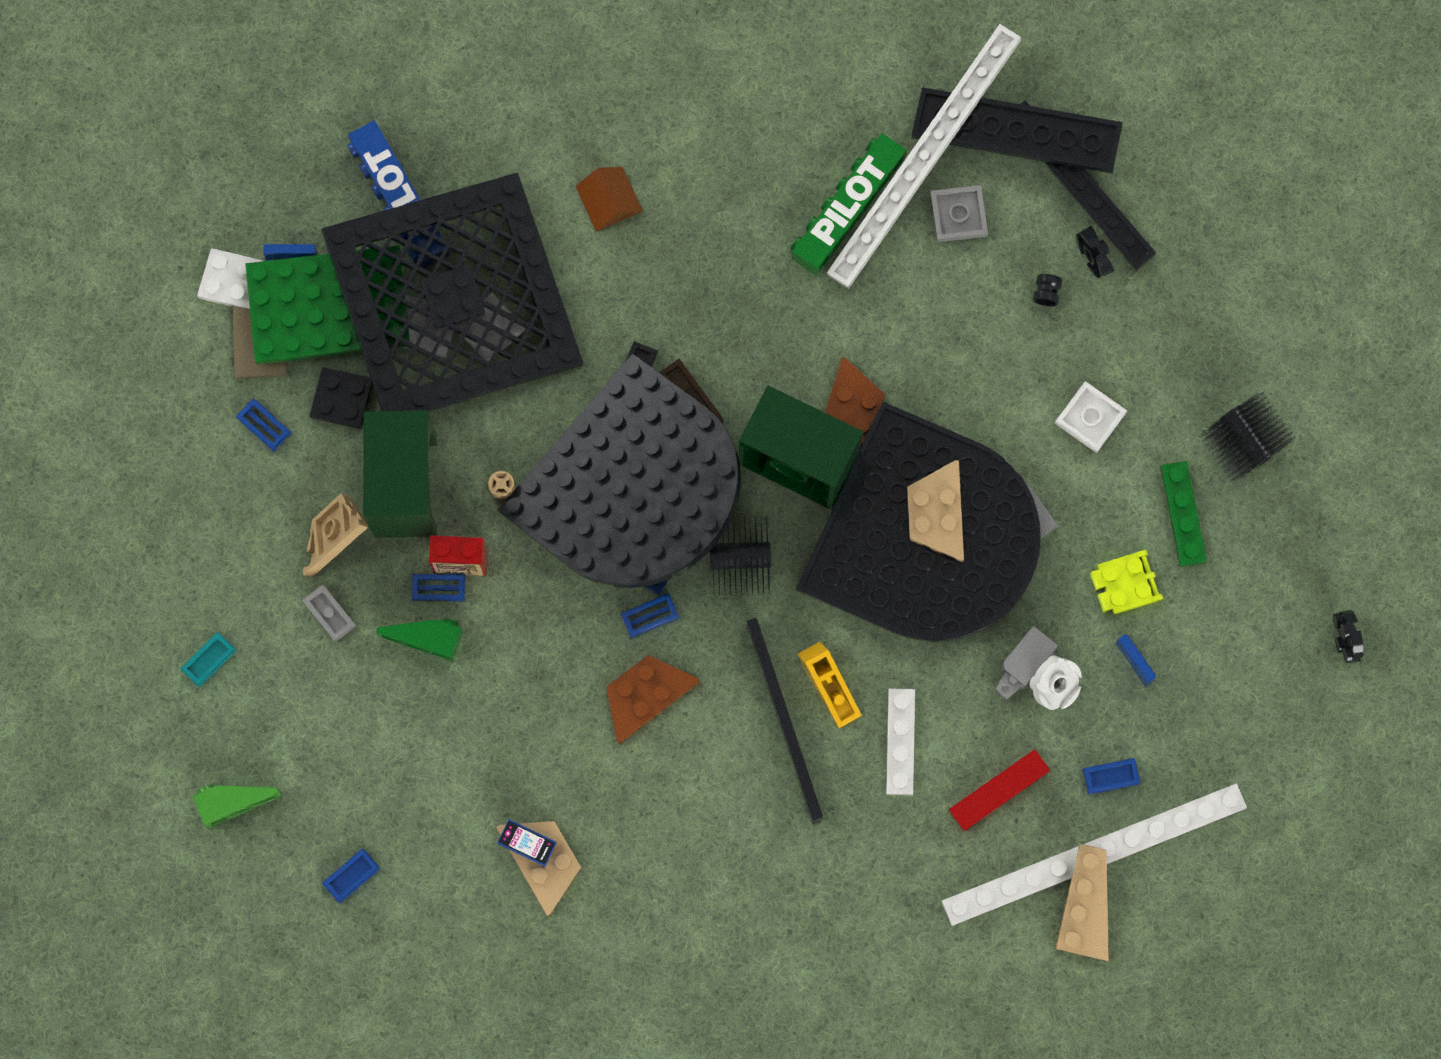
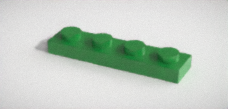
(1183, 514)

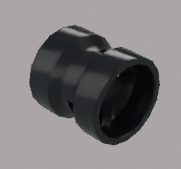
(1047, 290)

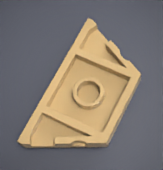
(937, 512)
(333, 531)
(551, 881)

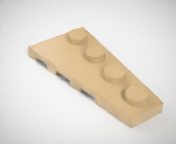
(1086, 907)

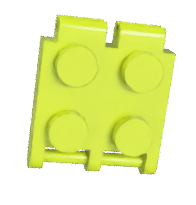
(1125, 583)

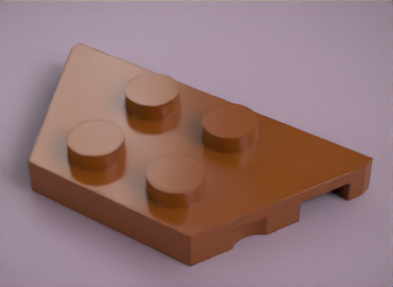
(854, 398)
(645, 693)

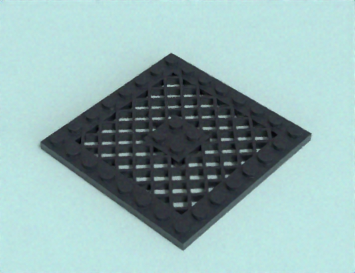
(452, 296)

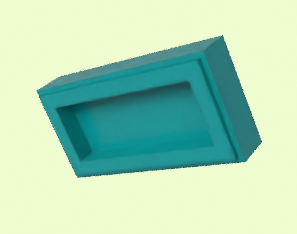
(208, 659)

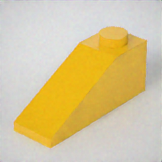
(829, 684)

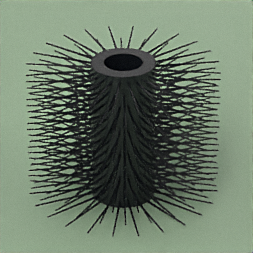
(1246, 435)
(742, 556)

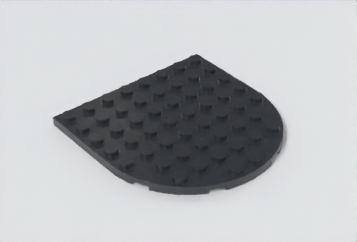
(632, 483)
(883, 577)

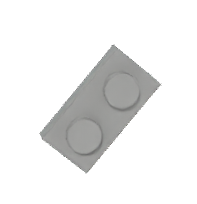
(329, 613)

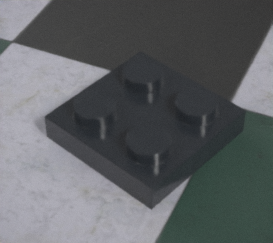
(341, 398)

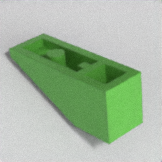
(225, 802)

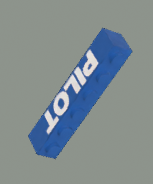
(389, 180)

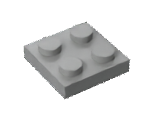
(959, 213)

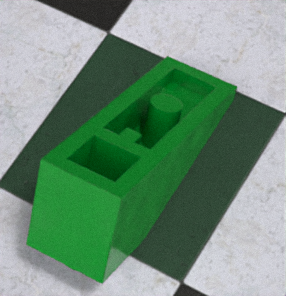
(429, 636)

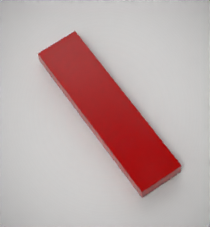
(999, 790)

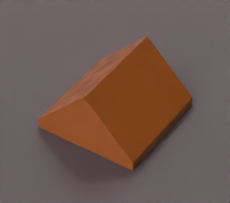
(608, 197)

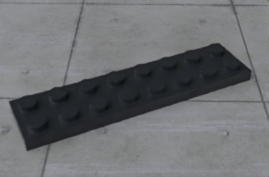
(1028, 132)

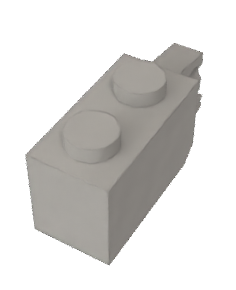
(1024, 662)

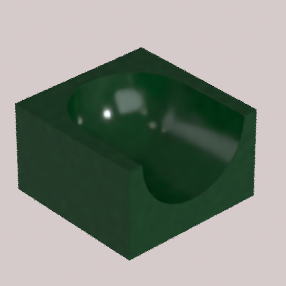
(799, 447)
(398, 473)

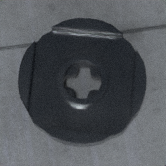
(1095, 252)
(1349, 639)

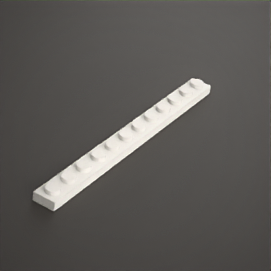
(924, 156)
(1118, 845)

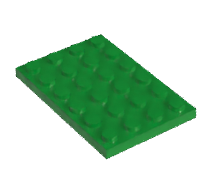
(301, 309)

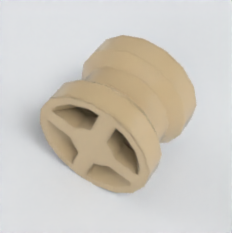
(498, 481)

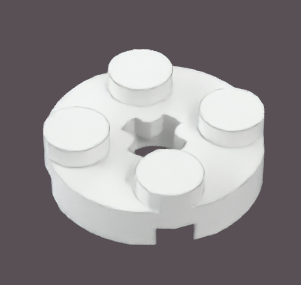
(1044, 680)

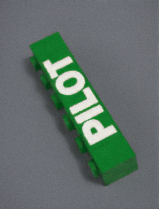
(848, 204)

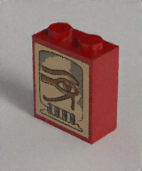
(458, 555)

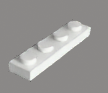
(900, 742)

